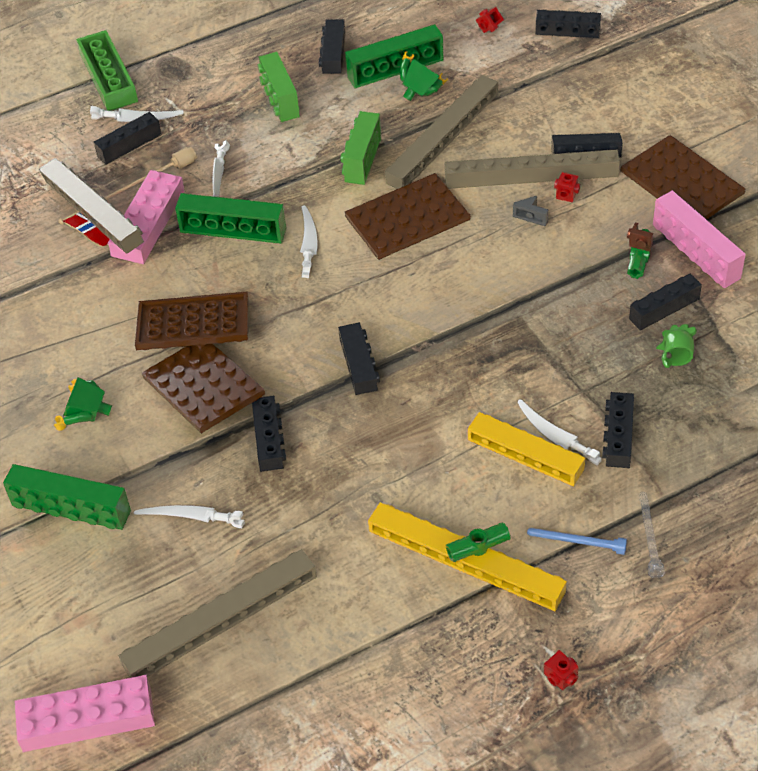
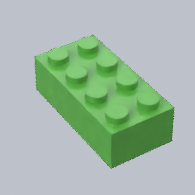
(278, 87)
(361, 148)

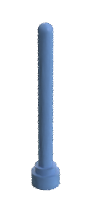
(617, 545)

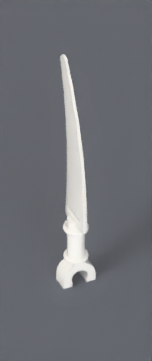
(125, 115)
(218, 167)
(309, 244)
(558, 435)
(196, 512)

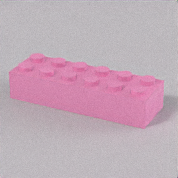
(150, 212)
(698, 239)
(84, 713)

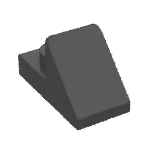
(529, 211)

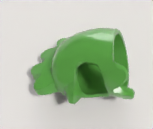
(679, 344)

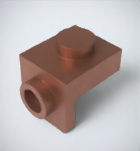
(639, 239)

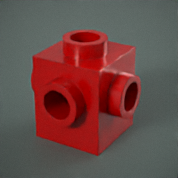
(489, 19)
(567, 187)
(561, 670)

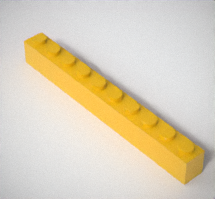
(490, 567)

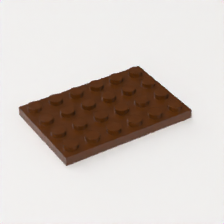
(676, 167)
(407, 216)
(192, 321)
(203, 385)

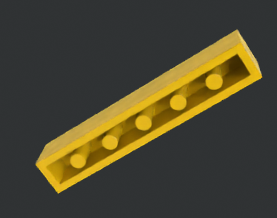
(526, 448)

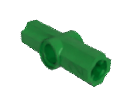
(638, 261)
(488, 538)

